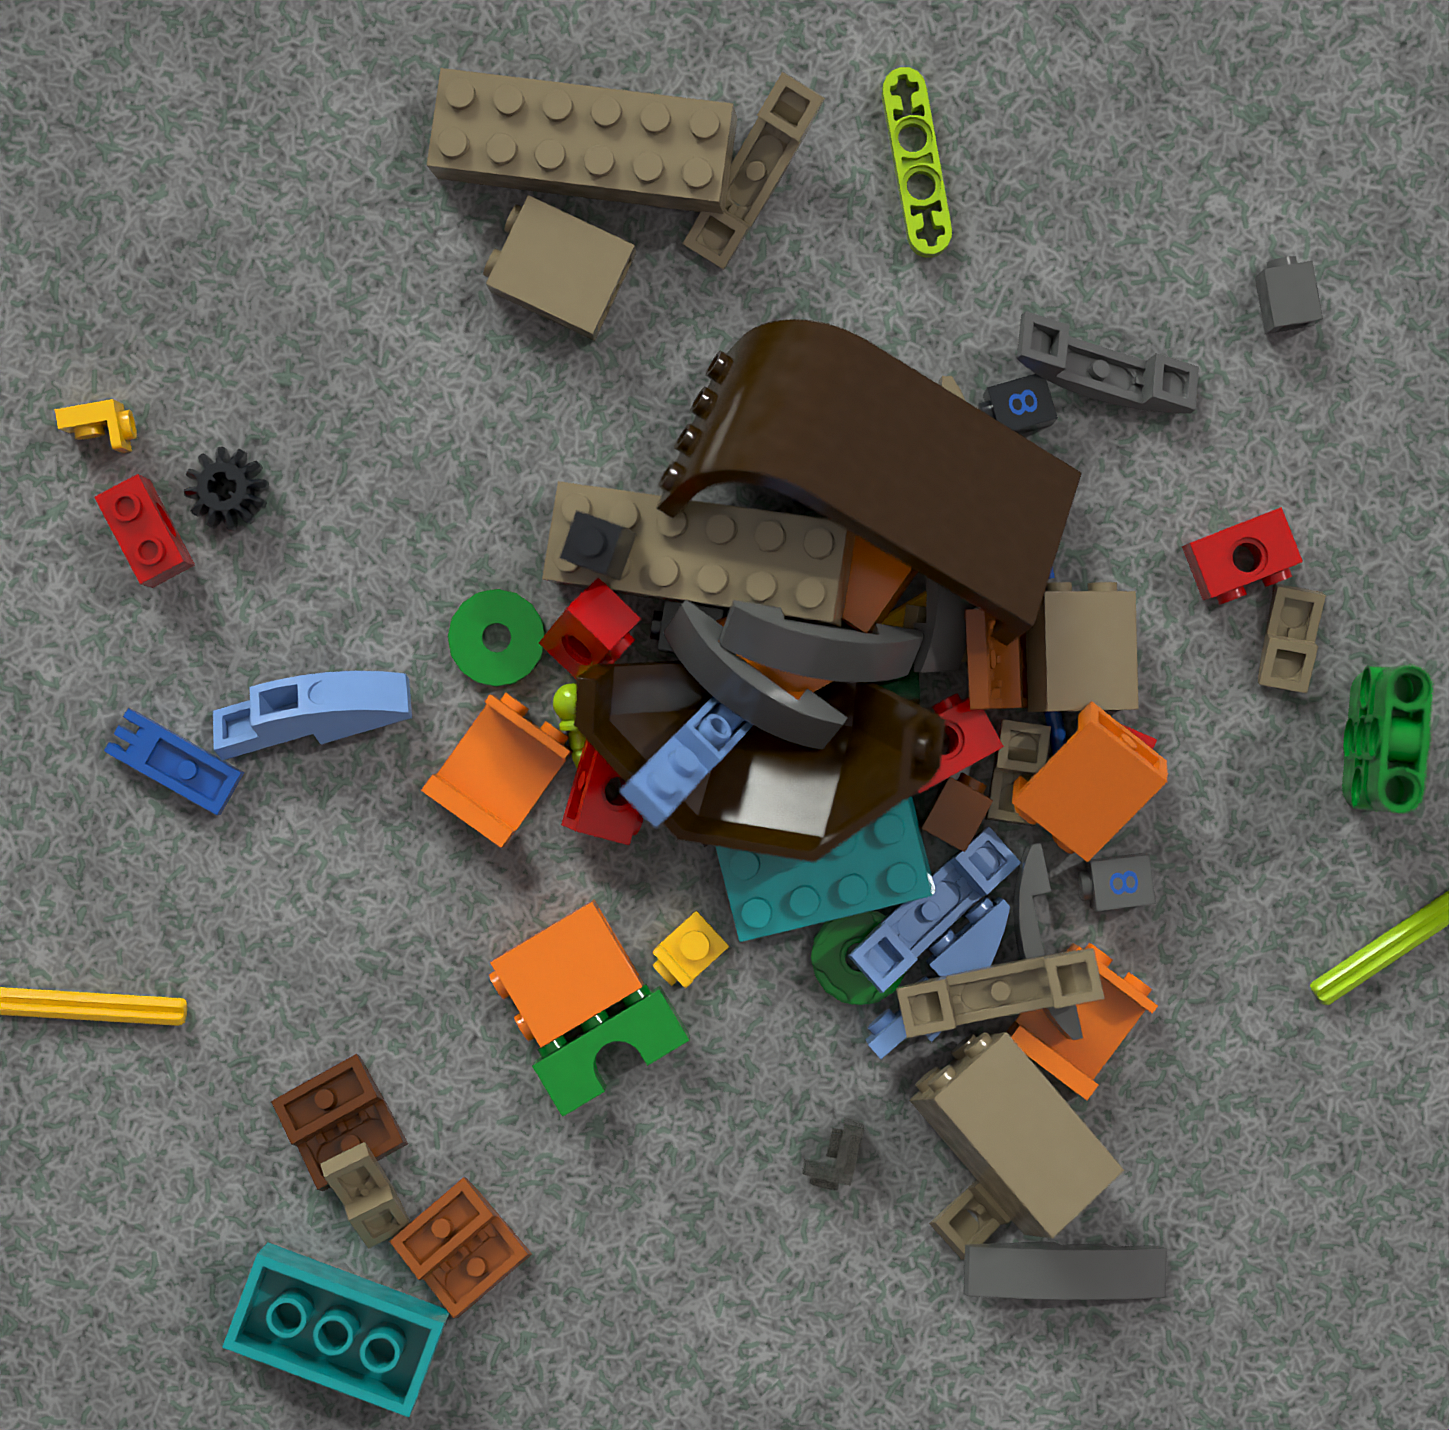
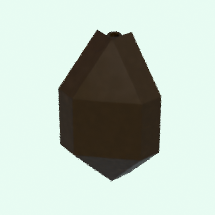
(766, 790)

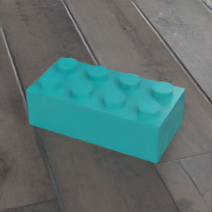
(865, 873)
(336, 1329)

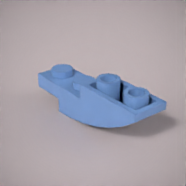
(316, 704)
(684, 761)
(952, 953)

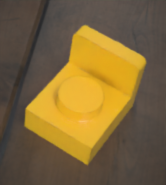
(89, 421)
(688, 950)

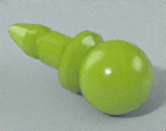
(564, 707)

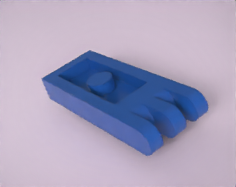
(176, 763)

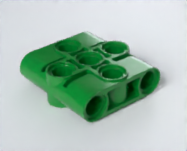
(1387, 739)

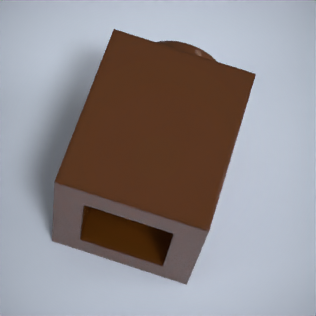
(957, 811)

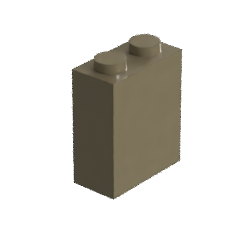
(559, 267)
(1083, 649)

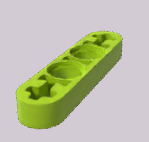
(920, 162)

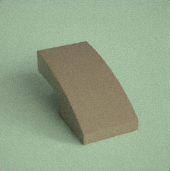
(1290, 638)
(1023, 755)
(366, 1194)
(960, 1228)

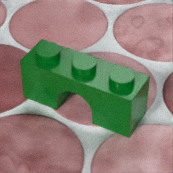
(570, 1066)

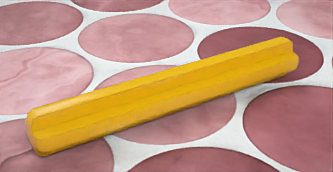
(92, 1006)

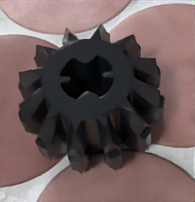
(216, 505)

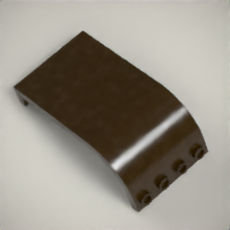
(883, 458)

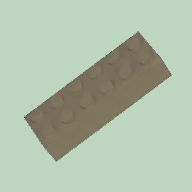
(582, 141)
(712, 554)

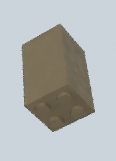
(1015, 1133)

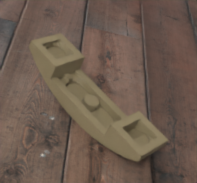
(757, 169)
(1000, 991)

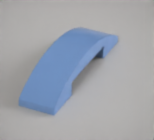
(916, 924)

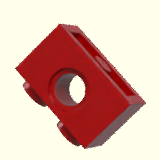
(144, 531)
(1267, 539)
(591, 630)
(969, 735)
(588, 807)

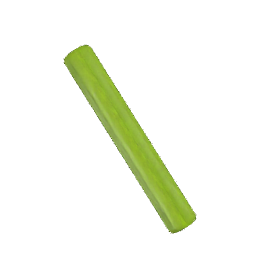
(1382, 951)

